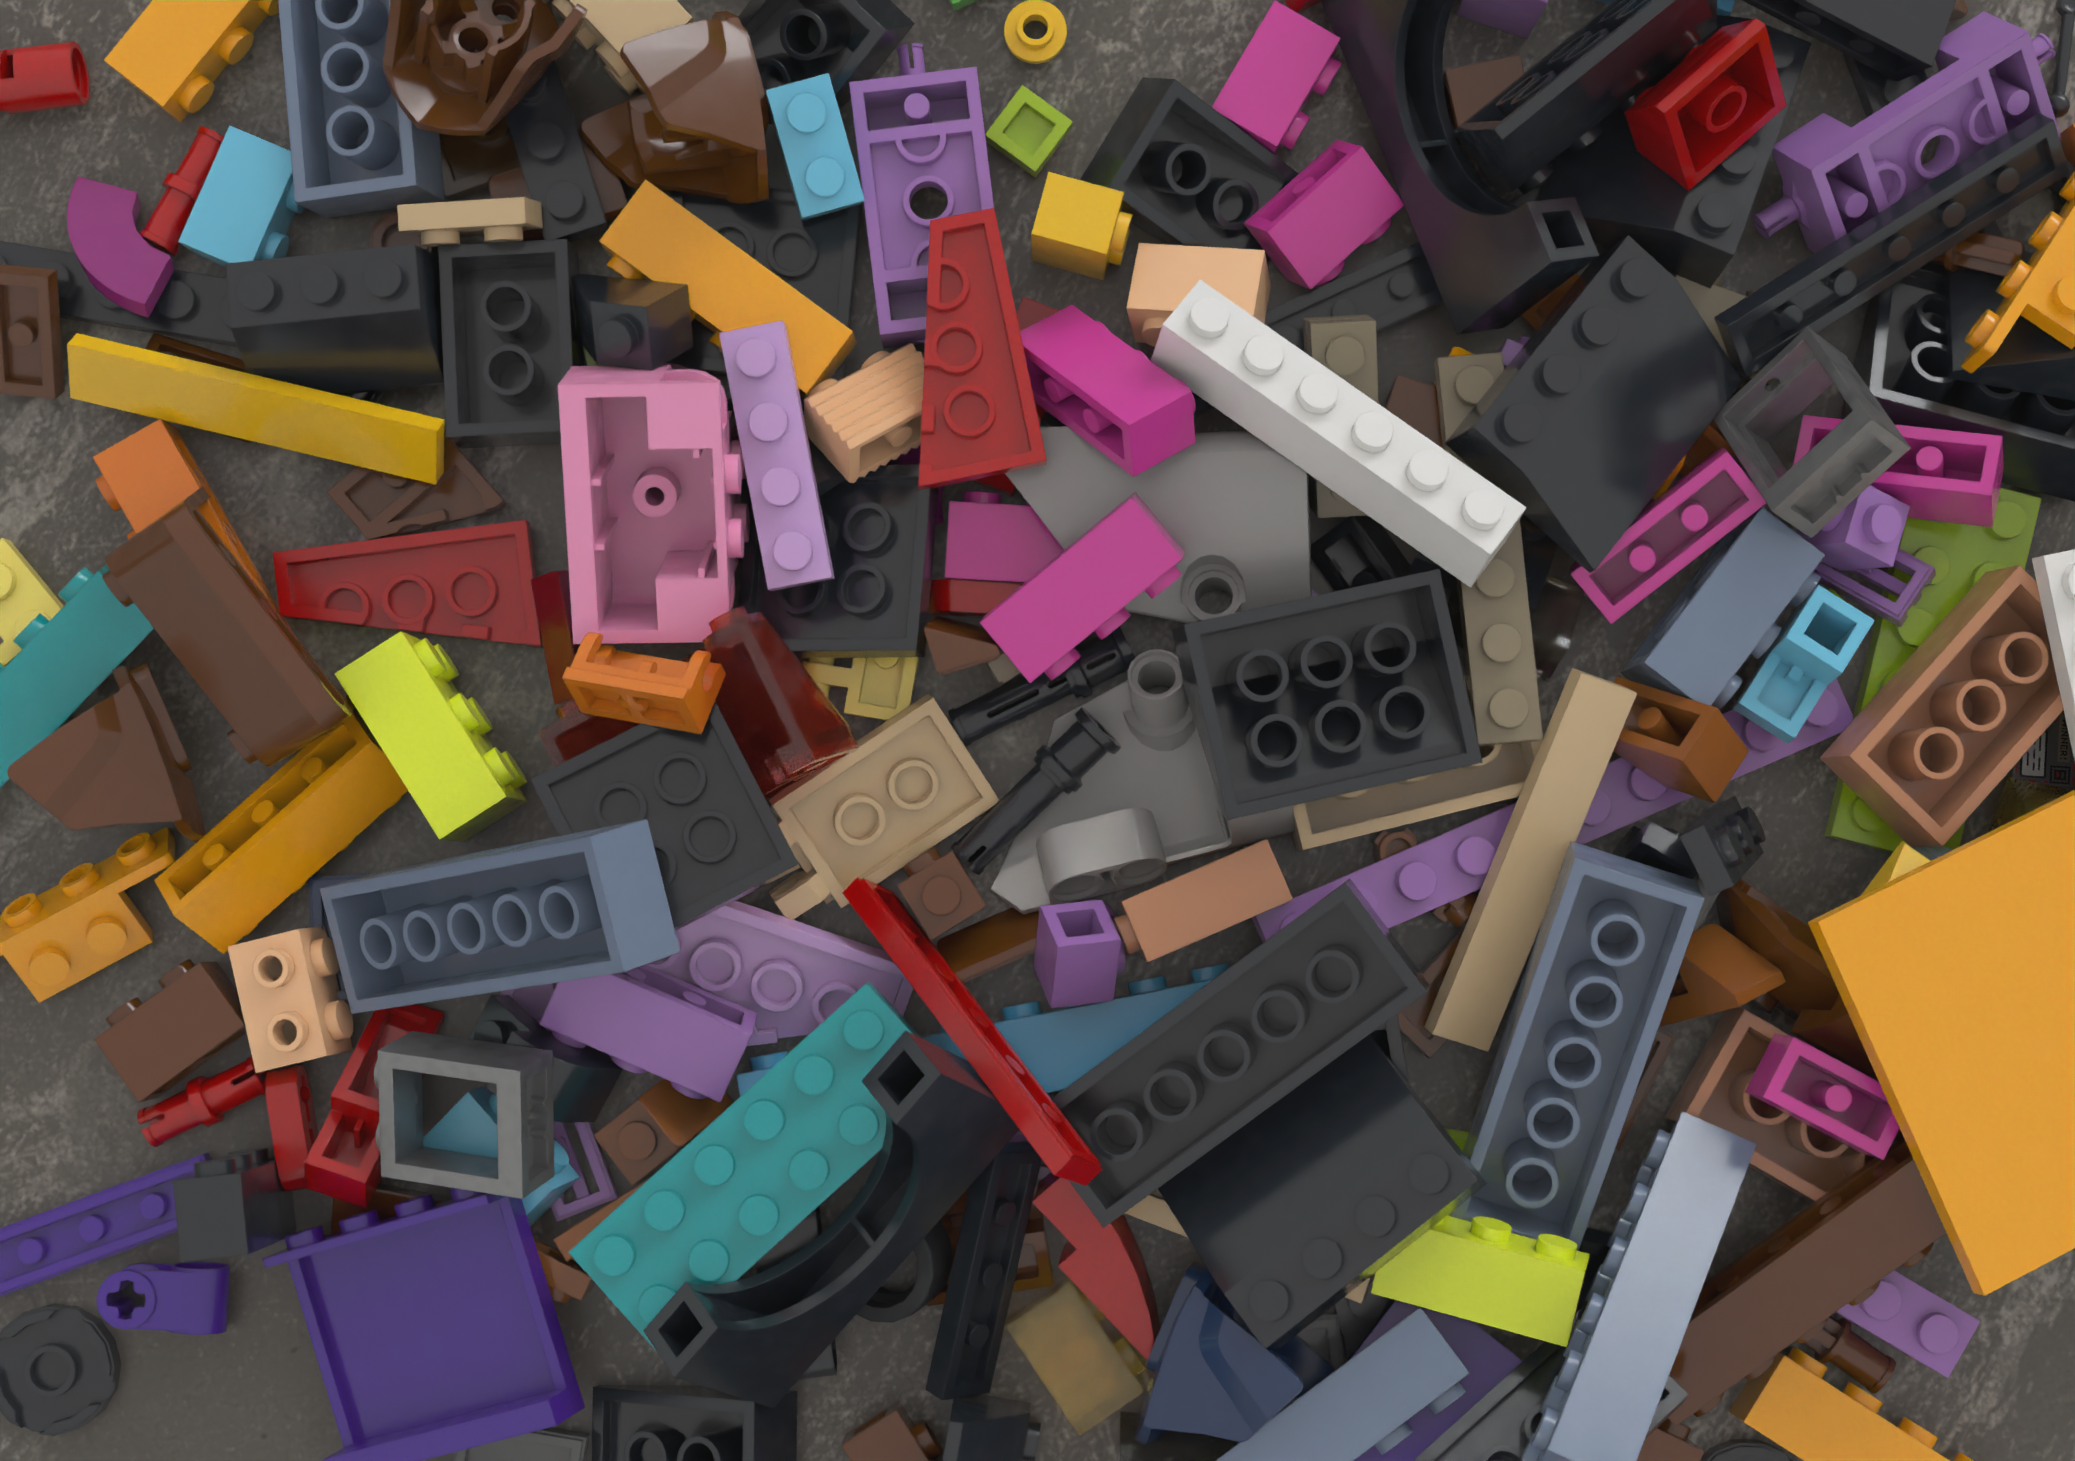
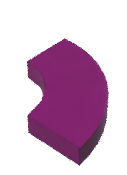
(111, 249)

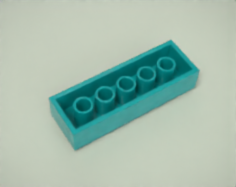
(751, 1168)

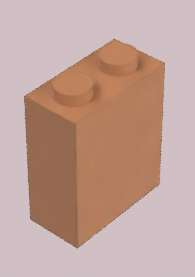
(1202, 902)

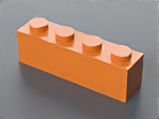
(154, 474)

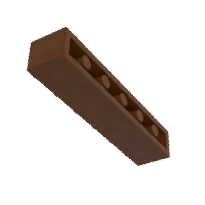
(1804, 1275)

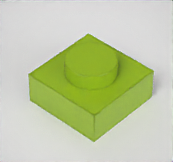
(1028, 131)

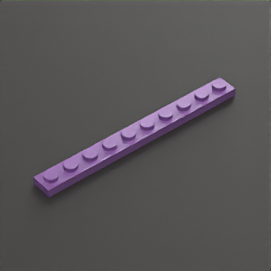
(1461, 858)

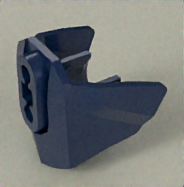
(1215, 1371)

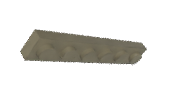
(1497, 605)

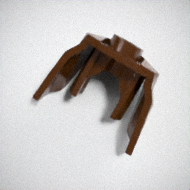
(464, 92)
(699, 116)
(115, 764)

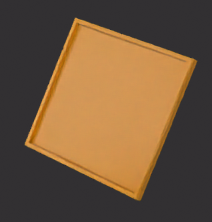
(1971, 1030)

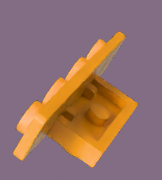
(2036, 289)
(84, 918)

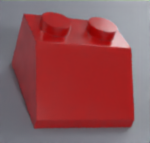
(1708, 103)

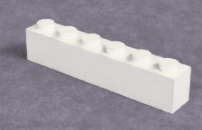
(1336, 433)

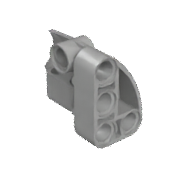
(1223, 500)
(1135, 806)

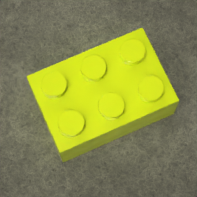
(433, 736)

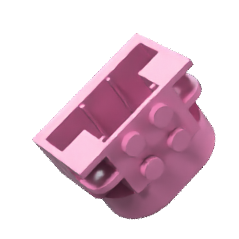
(650, 502)

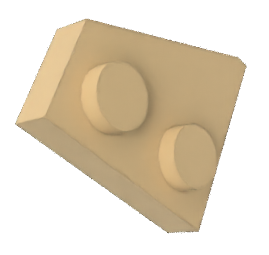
(449, 221)

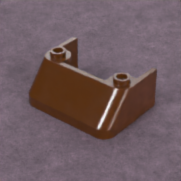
(226, 634)

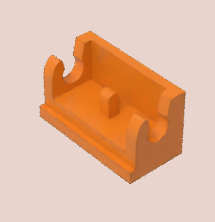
(643, 686)

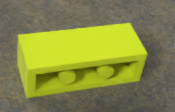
(1490, 1277)

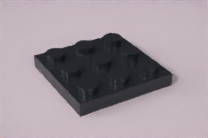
(808, 254)
(881, 565)
(700, 803)

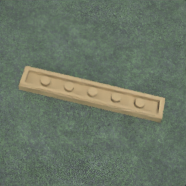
(1530, 859)

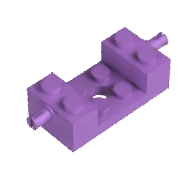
(912, 137)
(1849, 174)

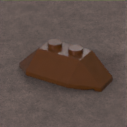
(1782, 942)

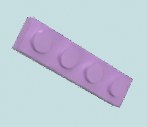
(776, 455)

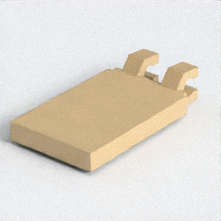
(878, 807)

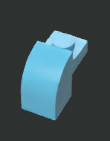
(1802, 663)

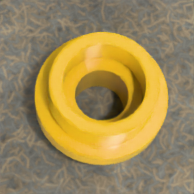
(1035, 50)

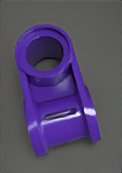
(178, 1297)

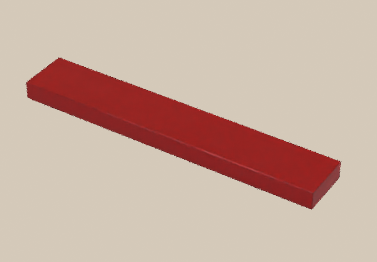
(974, 1033)

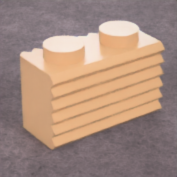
(869, 412)

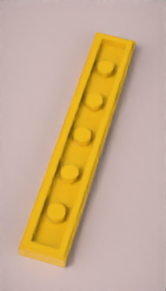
(256, 408)

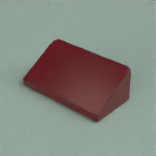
(555, 623)

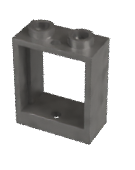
(1836, 466)
(523, 1113)

